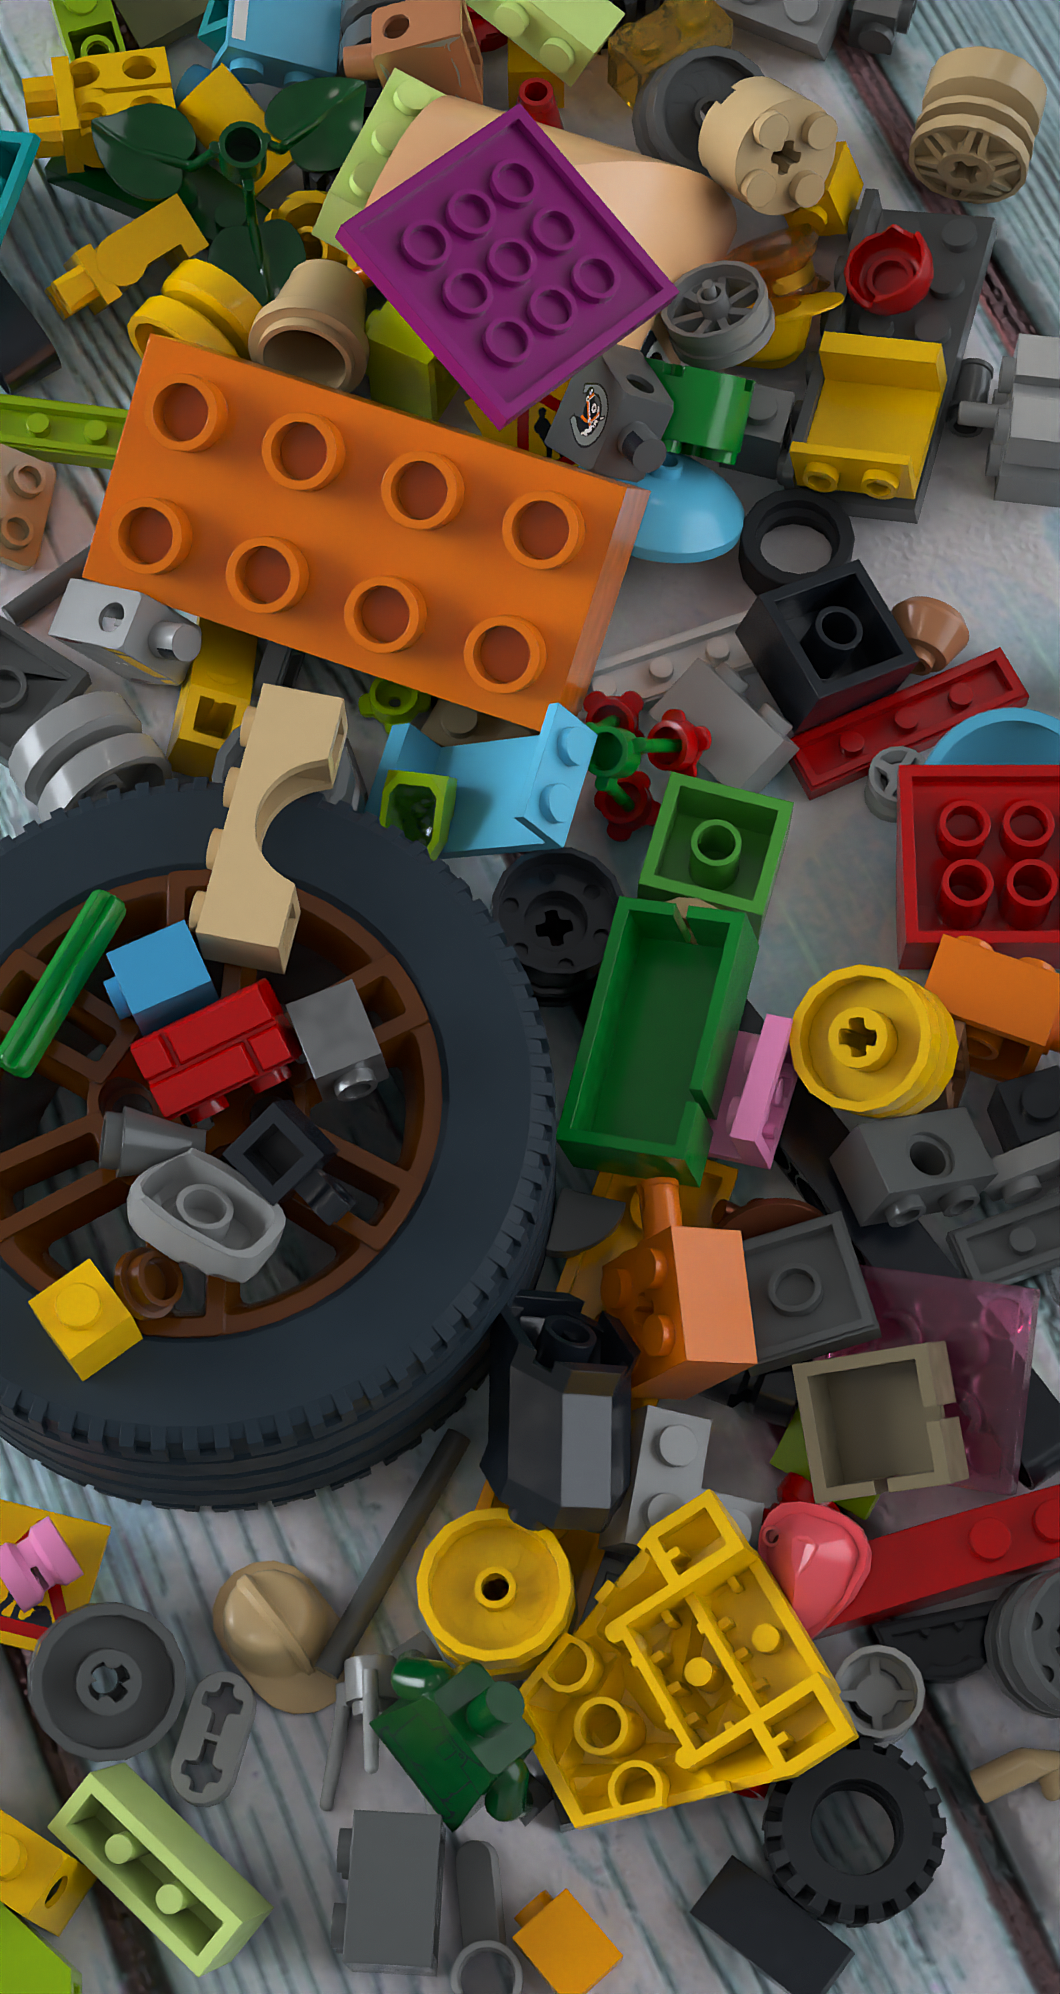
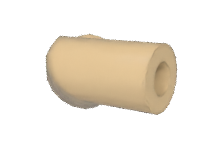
(1016, 1770)

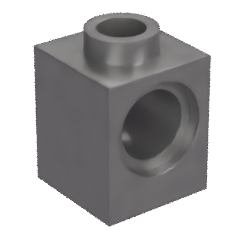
(338, 1042)

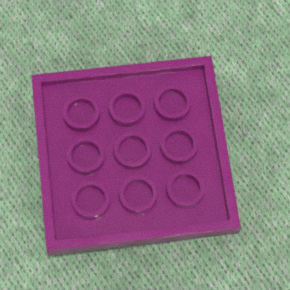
(507, 265)

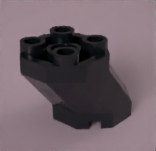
(559, 1413)

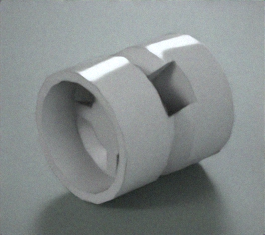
(881, 1692)

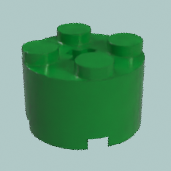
(707, 411)

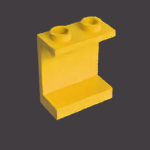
(872, 416)

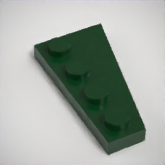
(206, 194)

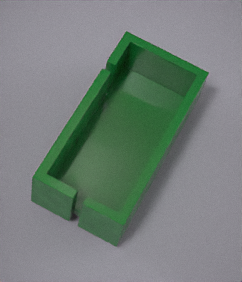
(658, 1041)

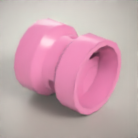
(37, 1564)

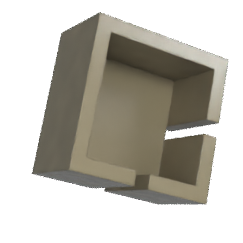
(879, 1420)

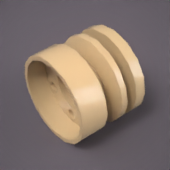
(978, 125)

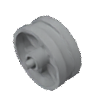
(715, 304)

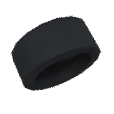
(787, 508)

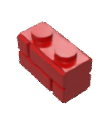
(218, 1051)

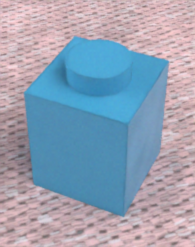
(159, 978)

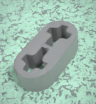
(197, 1734)

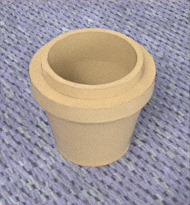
(315, 326)

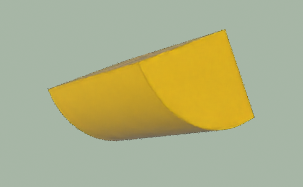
(222, 101)

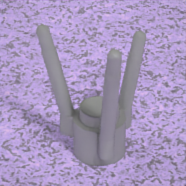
(369, 1694)

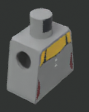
(147, 645)

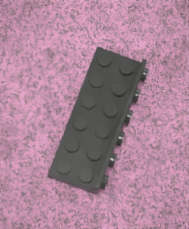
(960, 257)

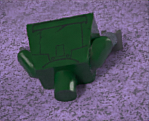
(460, 1737)

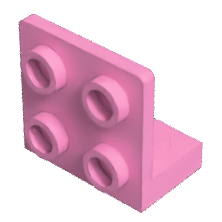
(755, 1096)

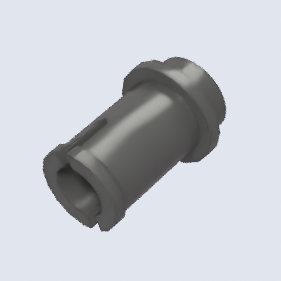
(971, 386)

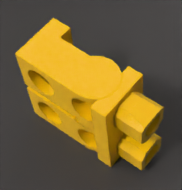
(89, 90)
(104, 273)

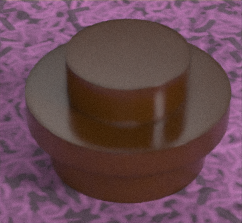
(148, 1283)

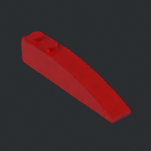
(956, 1558)

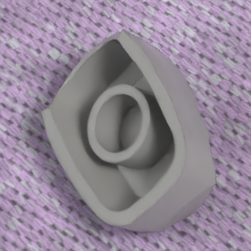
(205, 1216)

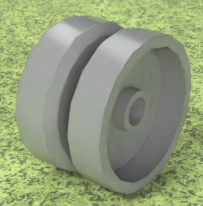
(85, 751)

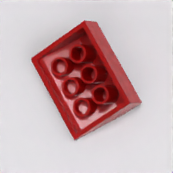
(978, 860)

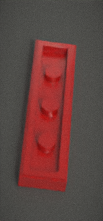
(908, 718)

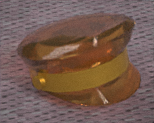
(784, 260)

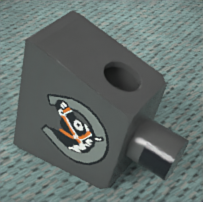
(613, 417)

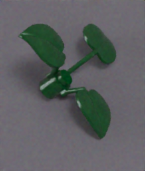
(312, 119)

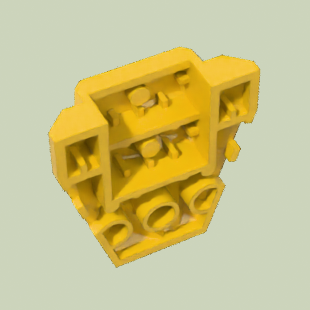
(682, 1680)

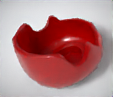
(889, 271)

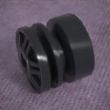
(564, 895)

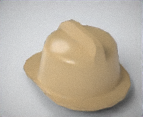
(274, 1632)

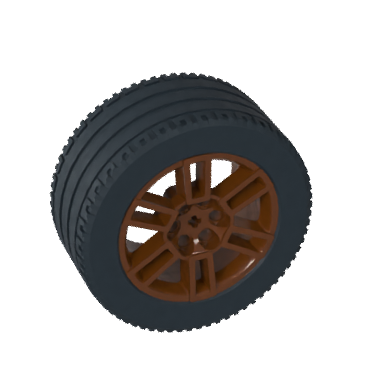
(399, 1325)

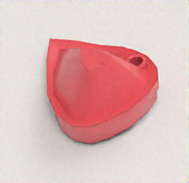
(815, 1559)

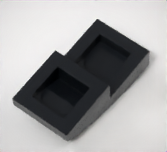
(771, 1931)

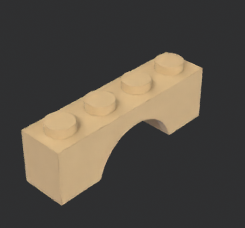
(289, 752)

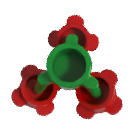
(623, 791)

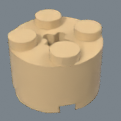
(768, 146)

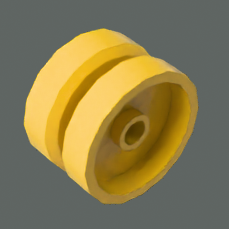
(198, 307)
(836, 1034)
(484, 1556)

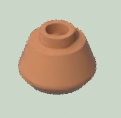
(933, 631)

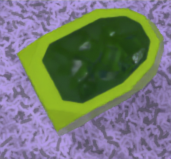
(419, 807)

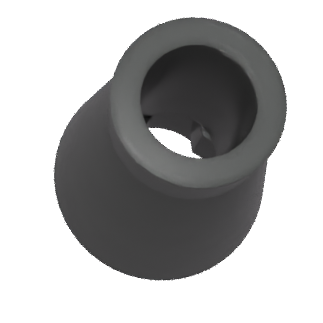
(140, 1140)

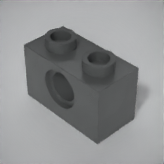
(913, 1167)

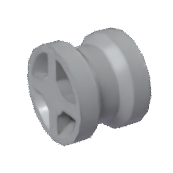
(882, 780)

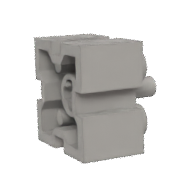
(1024, 422)

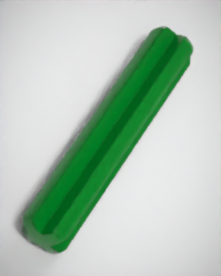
(61, 983)

